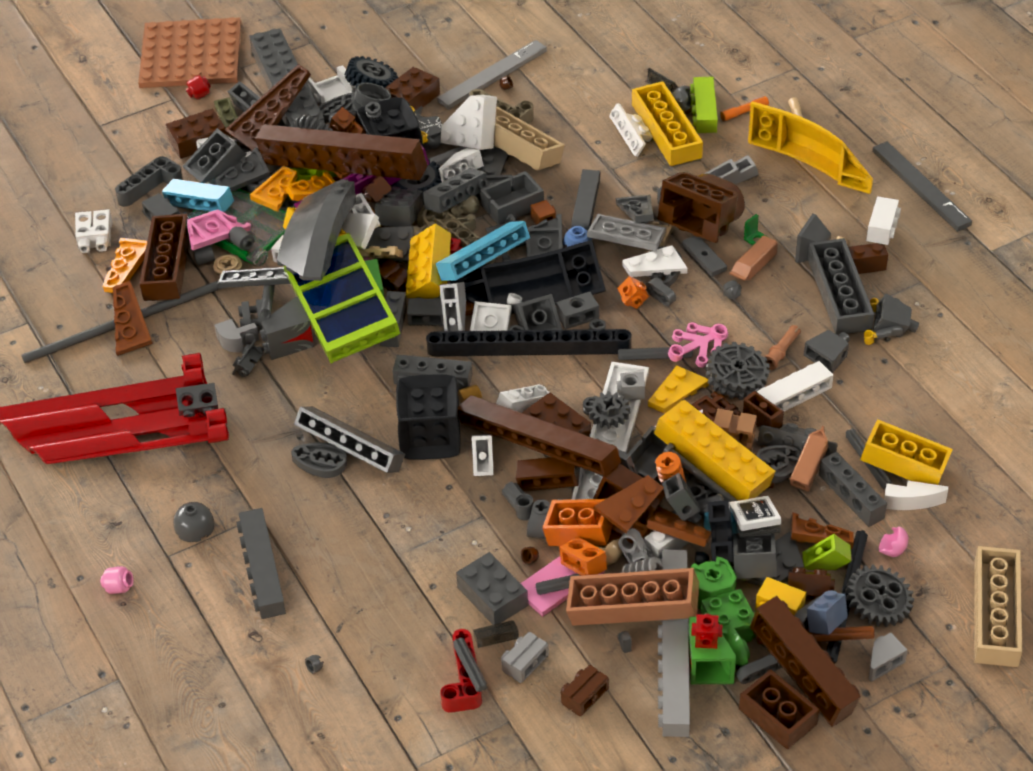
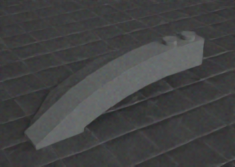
(315, 229)

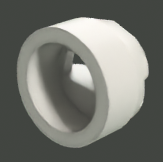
(513, 299)

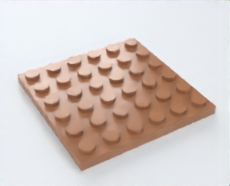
(188, 48)

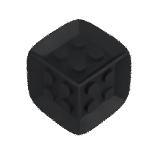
(395, 120)
(428, 416)

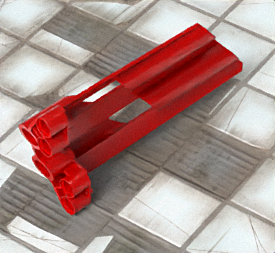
(79, 429)

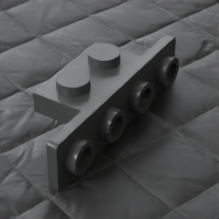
(791, 436)

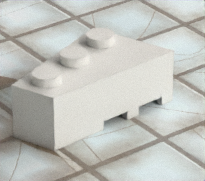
(883, 220)

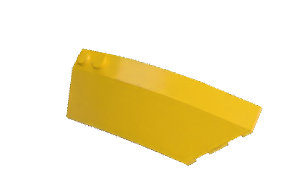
(807, 142)

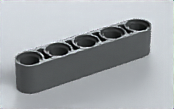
(586, 198)

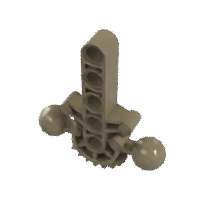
(450, 220)

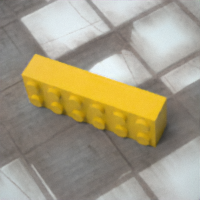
(667, 123)
(714, 451)

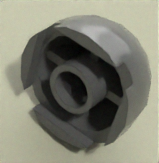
(193, 522)

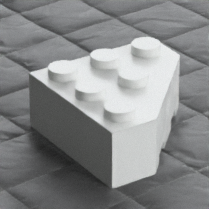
(472, 123)

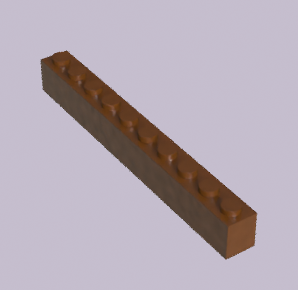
(539, 435)

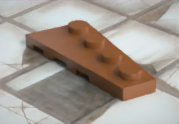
(130, 325)

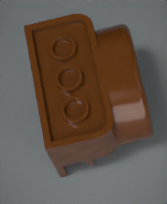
(700, 204)

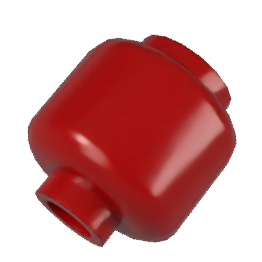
(198, 87)

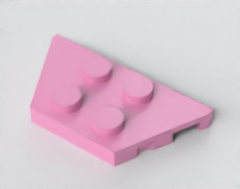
(211, 228)

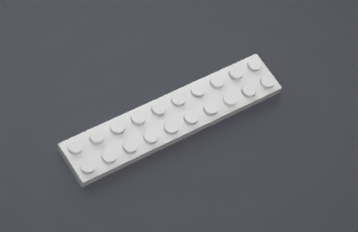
(618, 436)

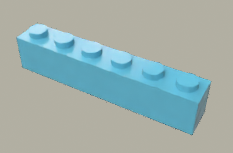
(482, 250)

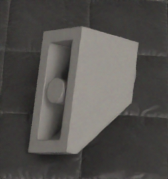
(886, 655)

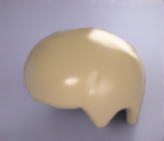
(613, 552)

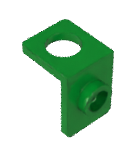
(751, 229)

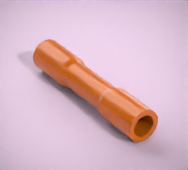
(735, 111)

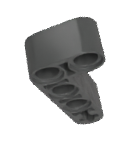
(146, 179)

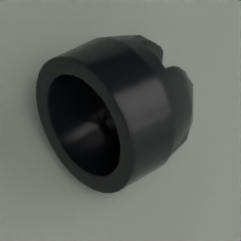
(701, 557)

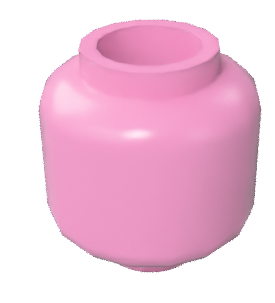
(117, 580)

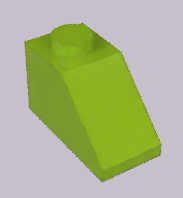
(827, 554)

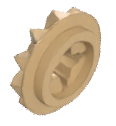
(224, 261)

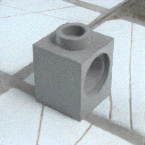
(632, 385)

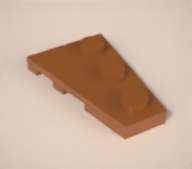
(812, 532)

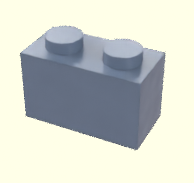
(827, 612)

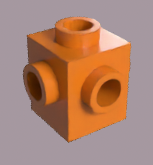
(633, 292)

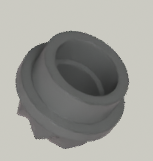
(732, 289)

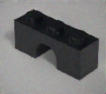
(721, 530)

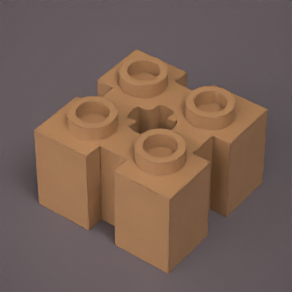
(739, 427)

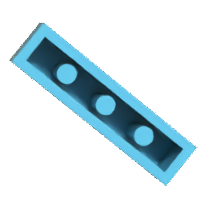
(198, 195)

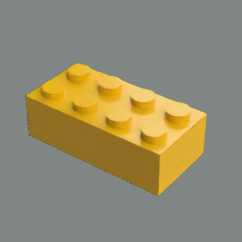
(425, 251)
(905, 454)

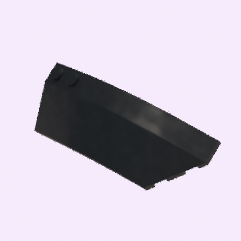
(557, 272)

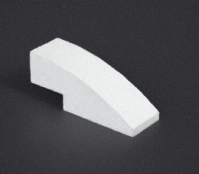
(914, 496)

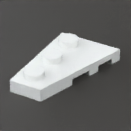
(662, 260)

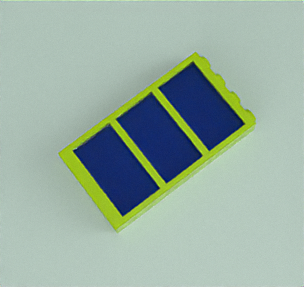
(346, 304)

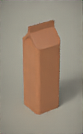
(755, 258)
(809, 460)

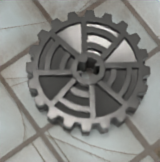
(736, 370)

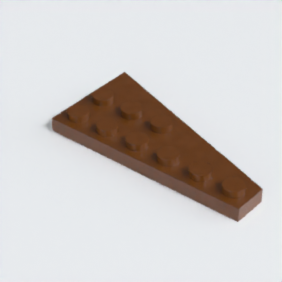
(268, 108)

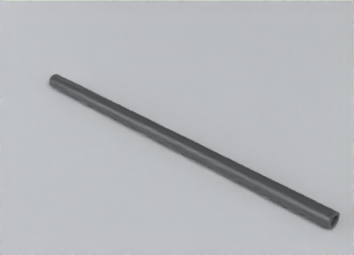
(108, 326)

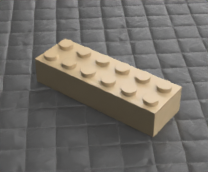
(525, 141)
(997, 607)

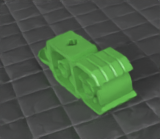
(719, 597)

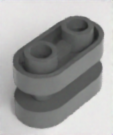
(245, 311)

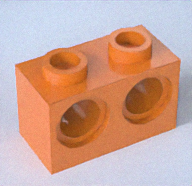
(583, 557)

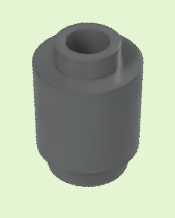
(241, 238)

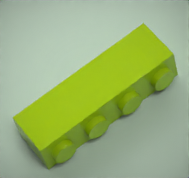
(704, 105)

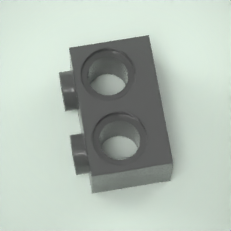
(196, 394)

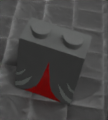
(287, 331)

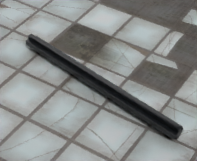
(856, 555)

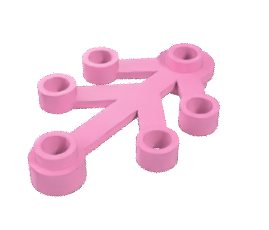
(717, 333)

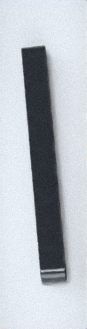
(528, 342)

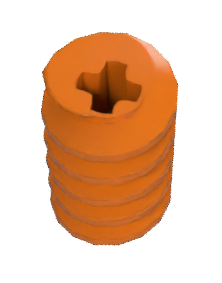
(668, 465)

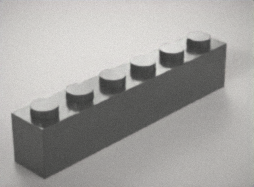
(349, 439)
(262, 564)

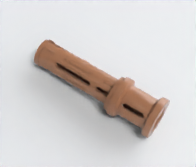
(778, 351)

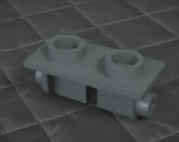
(243, 363)

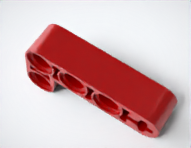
(463, 693)

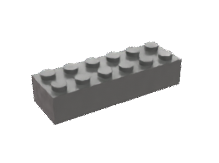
(840, 286)

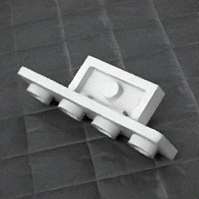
(631, 129)

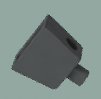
(828, 349)
(681, 498)

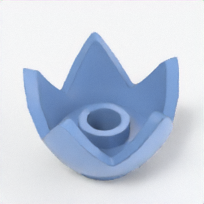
(575, 236)

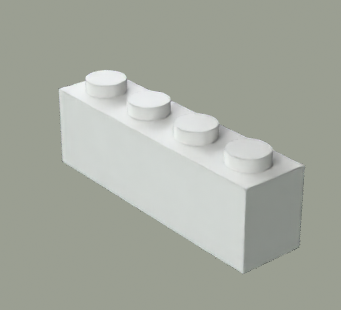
(799, 386)

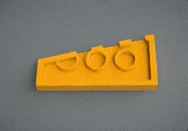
(127, 260)

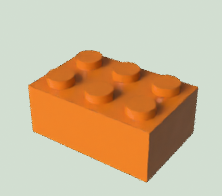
(576, 519)

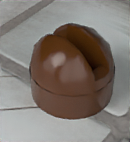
(506, 82)
(529, 555)

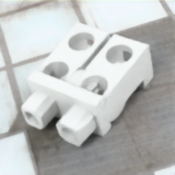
(93, 232)

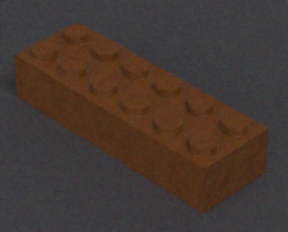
(165, 258)
(805, 661)

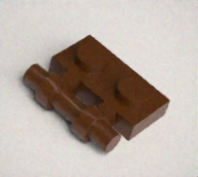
(710, 405)

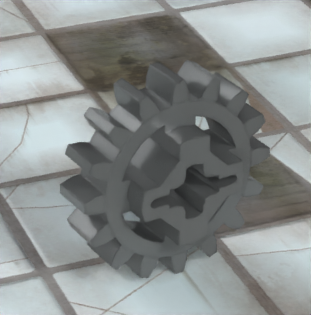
(608, 410)

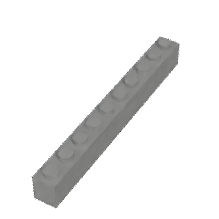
(674, 663)

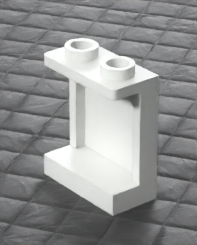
(331, 87)

